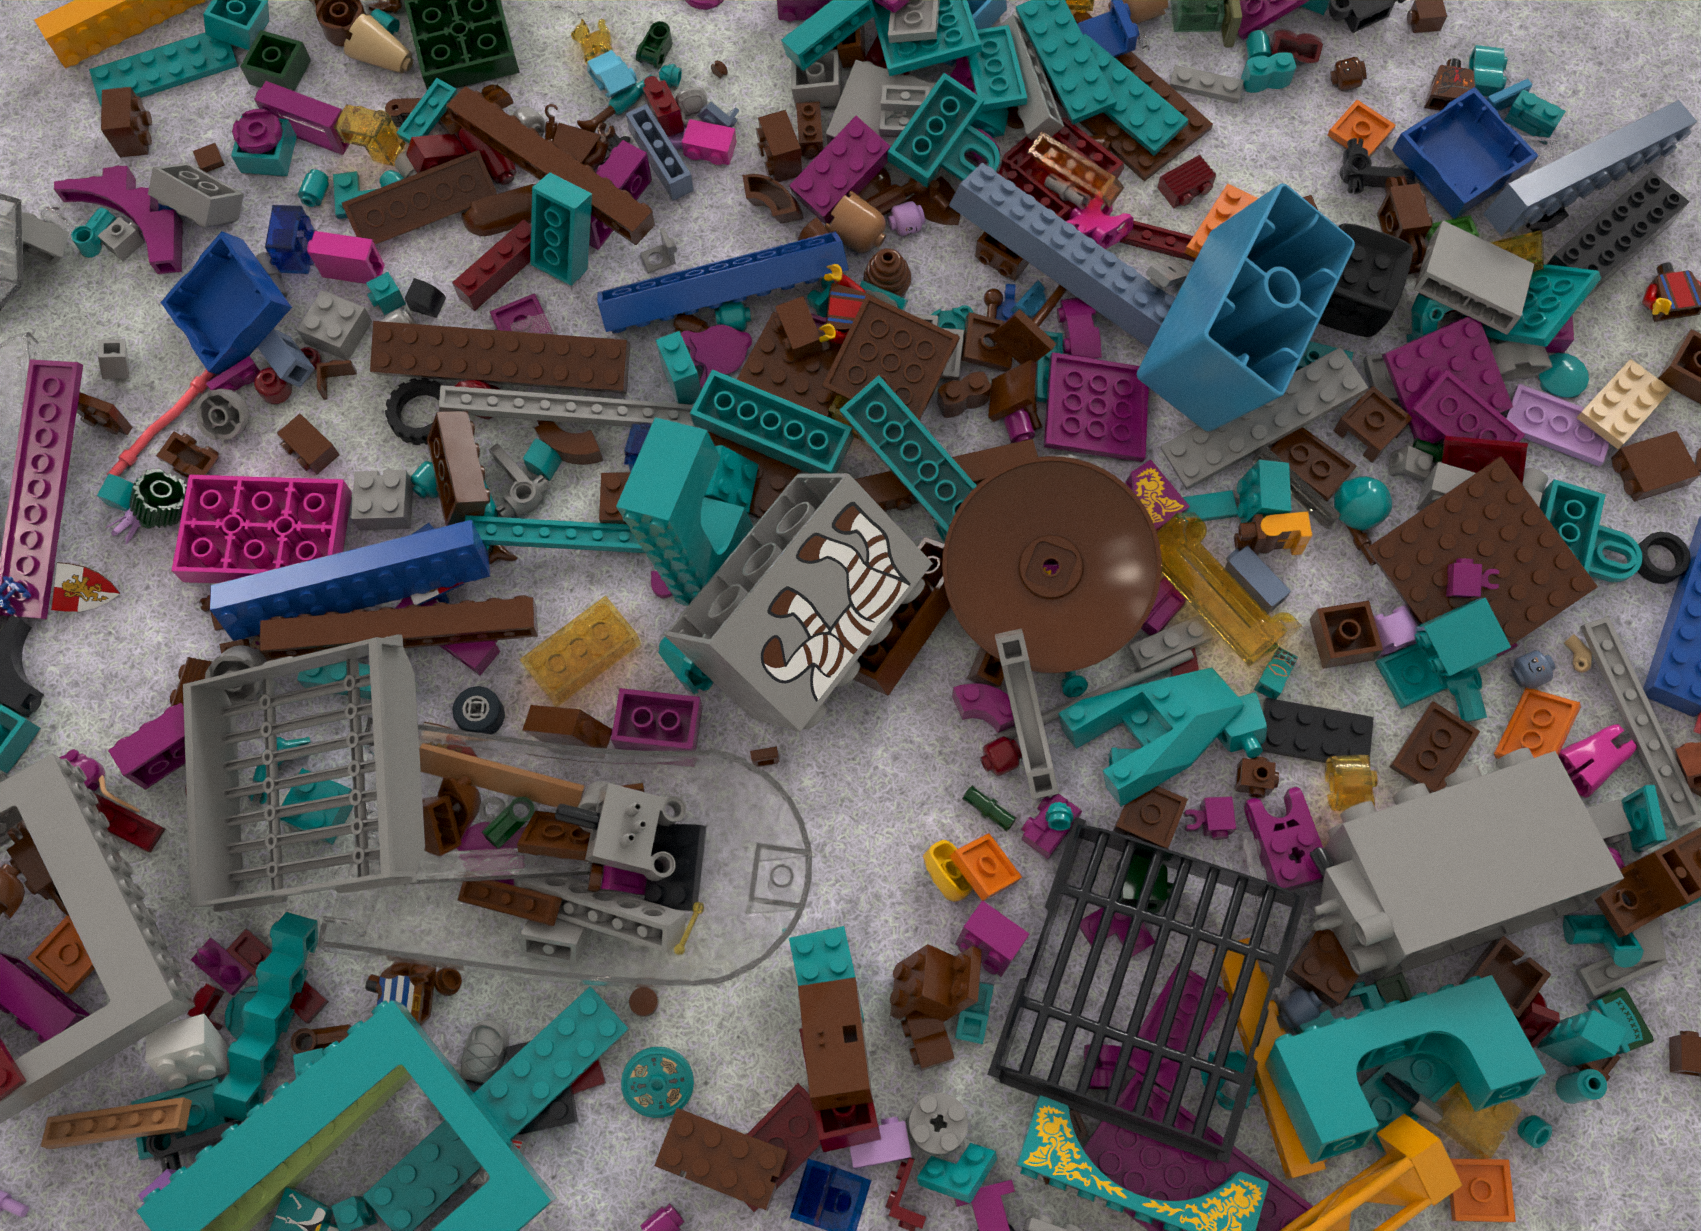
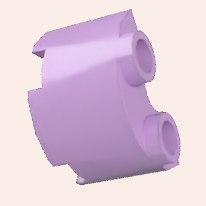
(1396, 630)

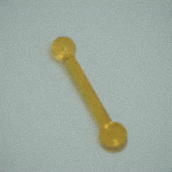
(698, 908)

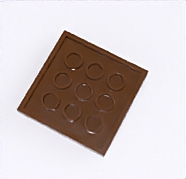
(897, 348)

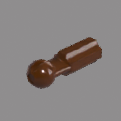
(896, 195)

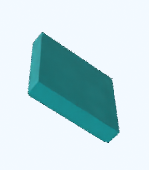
(1410, 675)
(1644, 818)

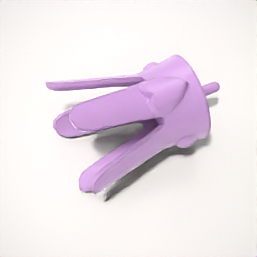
(128, 520)

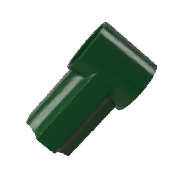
(506, 823)

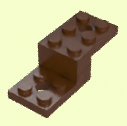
(1655, 885)

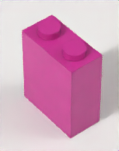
(345, 257)

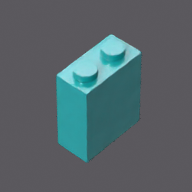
(678, 368)

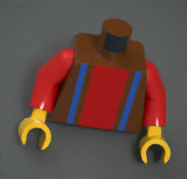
(1673, 294)
(843, 305)

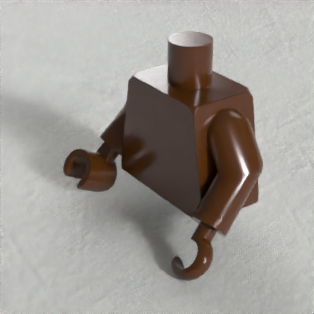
(584, 145)

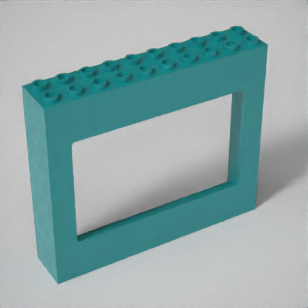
(325, 1091)

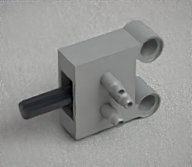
(626, 829)
(1351, 913)

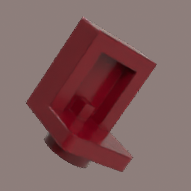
(205, 1003)

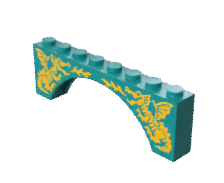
(1056, 1154)

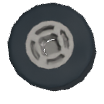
(484, 719)

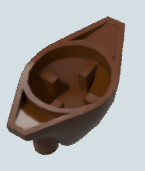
(464, 801)

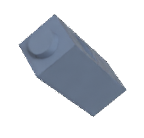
(286, 358)
(1257, 578)

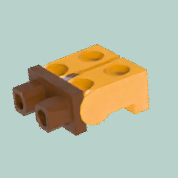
(1274, 533)

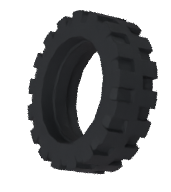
(400, 398)

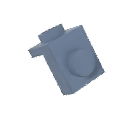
(714, 115)

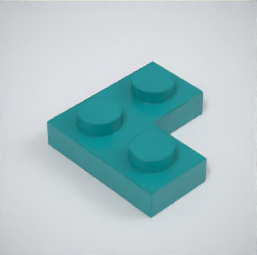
(346, 188)
(958, 1179)

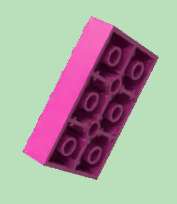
(257, 525)

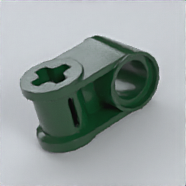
(655, 45)

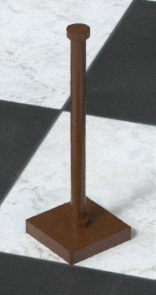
(1023, 336)

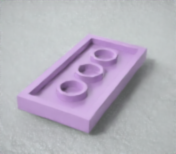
(1555, 425)

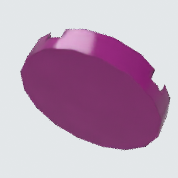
(257, 131)

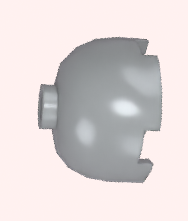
(221, 414)

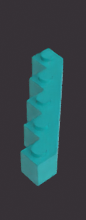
(266, 1016)

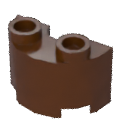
(186, 457)

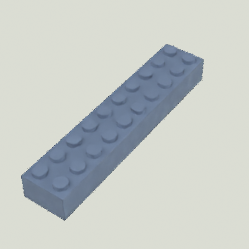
(1589, 168)
(1062, 253)

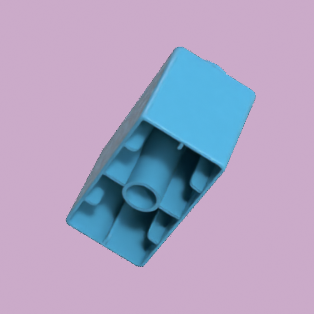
(1247, 309)

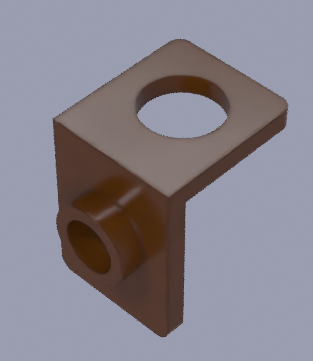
(332, 369)

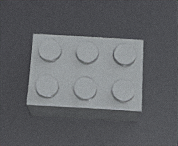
(195, 194)

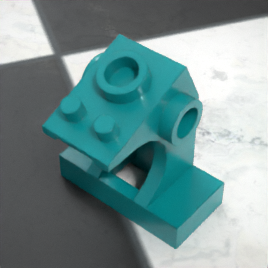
(1422, 316)

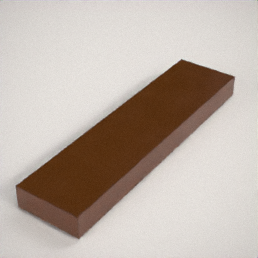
(511, 900)

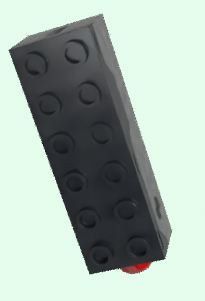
(1623, 228)

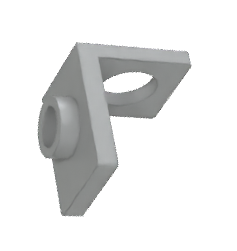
(666, 251)

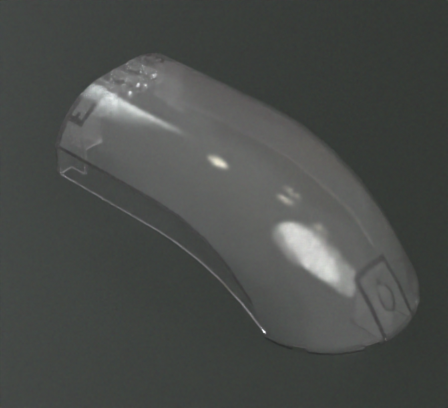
(750, 877)

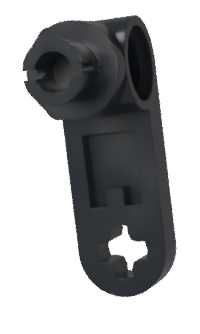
(1367, 174)
(183, 1144)

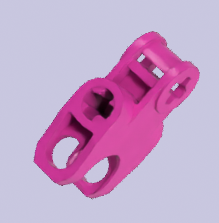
(1099, 224)

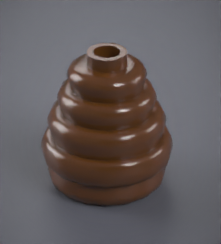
(888, 271)

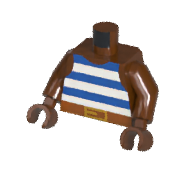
(407, 985)

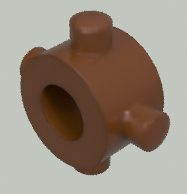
(719, 68)

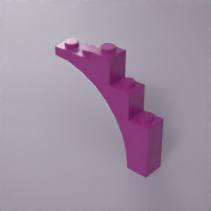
(118, 191)

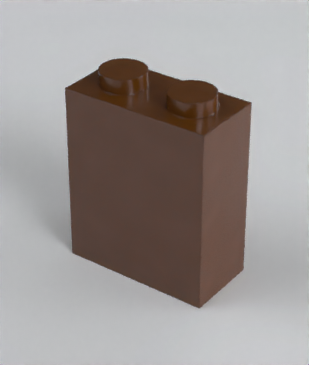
(1655, 466)
(566, 727)

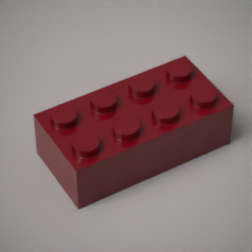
(847, 1124)

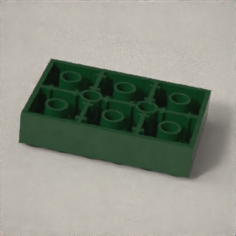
(461, 40)

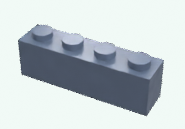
(660, 152)

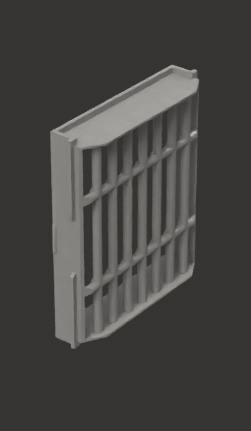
(216, 793)

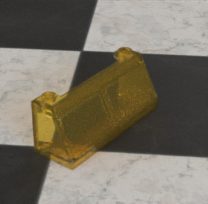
(1217, 594)

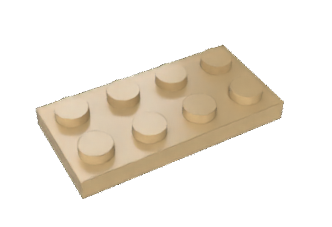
(1624, 403)

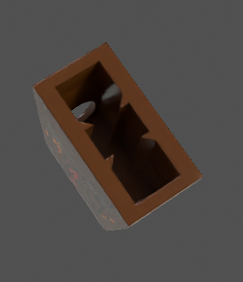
(1449, 84)

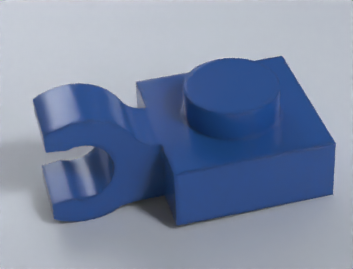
(1004, 310)

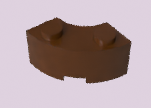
(767, 192)

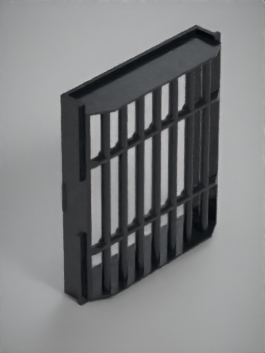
(1107, 1111)

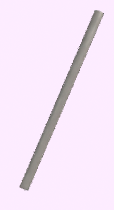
(1114, 686)

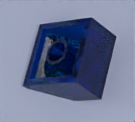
(830, 1197)

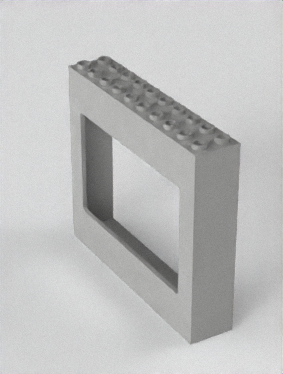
(109, 920)

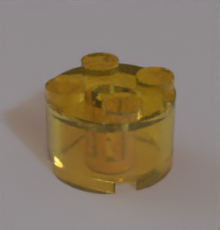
(1349, 781)

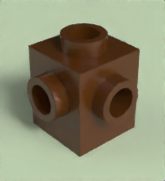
(1256, 777)

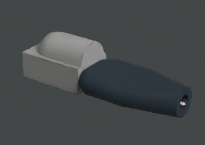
(1420, 1105)

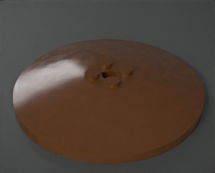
(1061, 514)

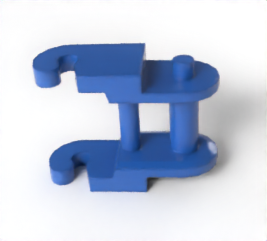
(4, 602)

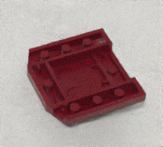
(1030, 176)

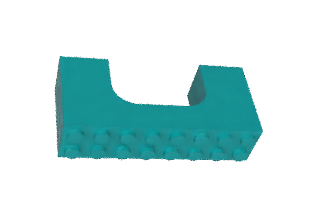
(669, 515)
(1460, 1024)

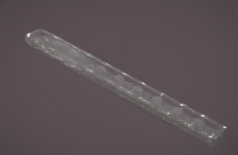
(476, 866)

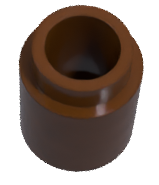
(689, 323)

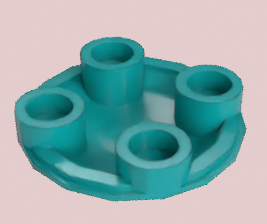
(1566, 377)

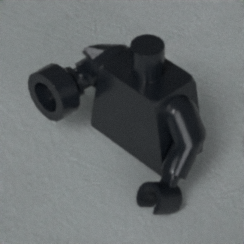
(1360, 13)

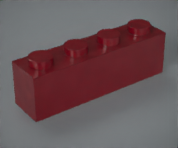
(495, 267)

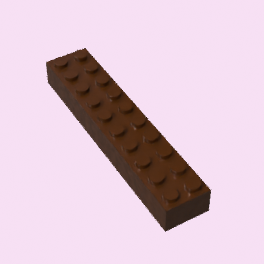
(500, 357)

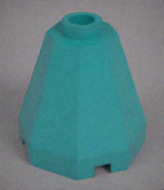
(683, 668)

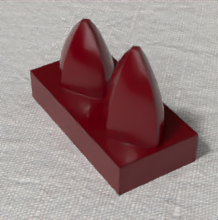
(1538, 1020)

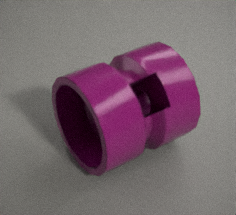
(1104, 1067)

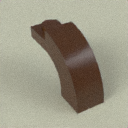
(572, 447)

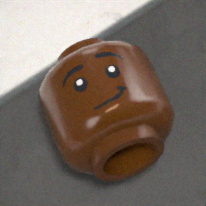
(1348, 73)

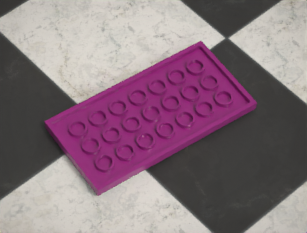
(1176, 1175)

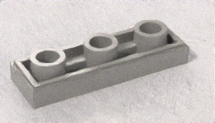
(1167, 273)

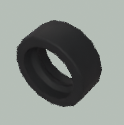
(1675, 546)

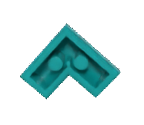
(1597, 930)

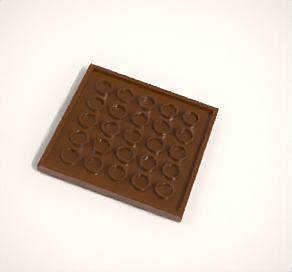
(1496, 526)

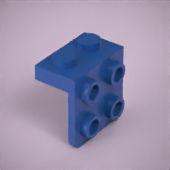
(1113, 29)

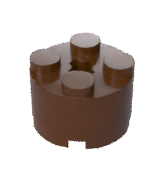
(337, 18)

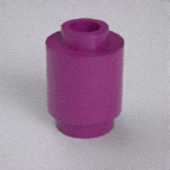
(1019, 426)
(663, 1220)

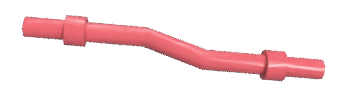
(129, 456)

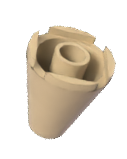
(377, 46)

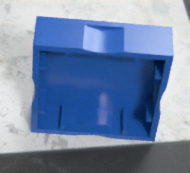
(1464, 153)
(226, 304)

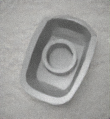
(484, 1051)

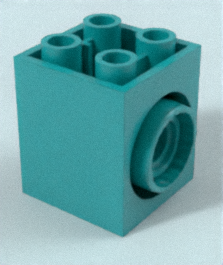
(1462, 638)

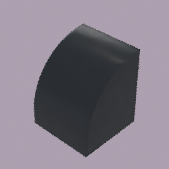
(424, 298)

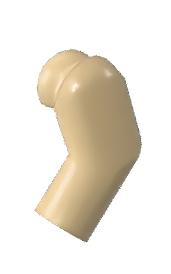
(1581, 654)

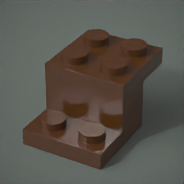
(936, 983)

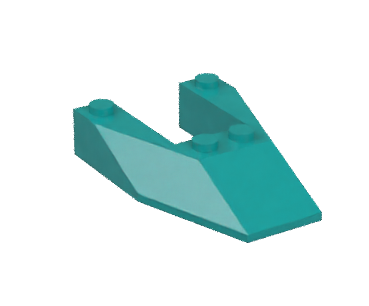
(1167, 717)

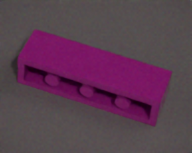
(474, 655)

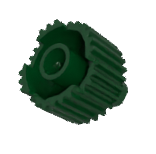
(157, 499)

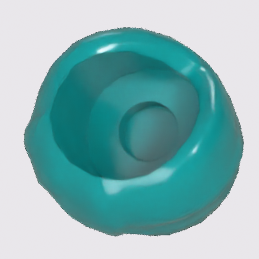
(1363, 502)

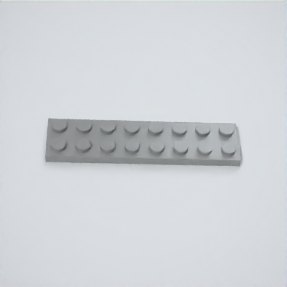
(1309, 396)

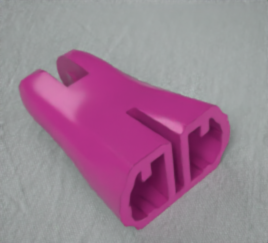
(1595, 759)

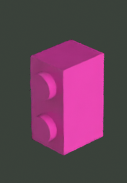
(709, 142)

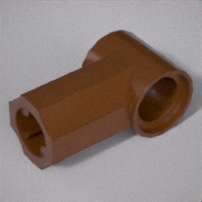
(321, 1037)

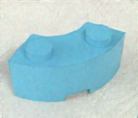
(611, 73)

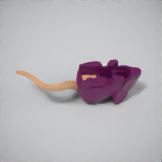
(94, 773)

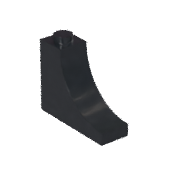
(15, 688)

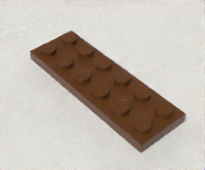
(420, 199)

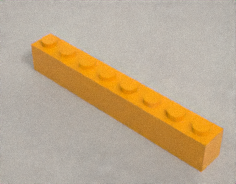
(1288, 1146)

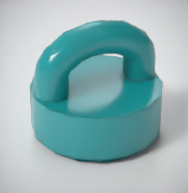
(1535, 1131)

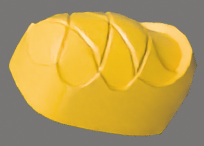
(945, 872)

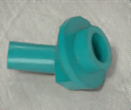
(1073, 684)

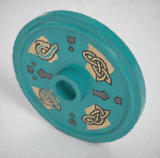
(657, 1082)

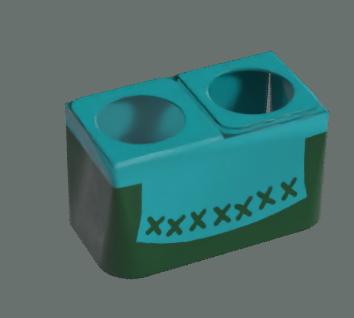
(1621, 1009)

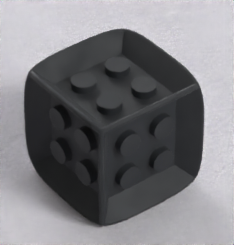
(1369, 282)

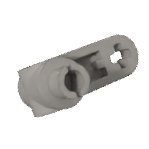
(522, 486)

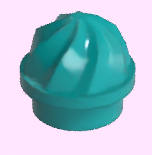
(671, 75)
(1059, 816)

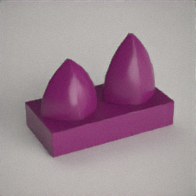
(221, 966)

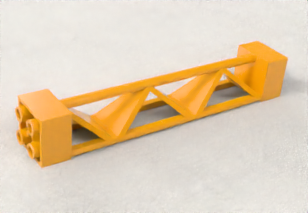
(1409, 1175)

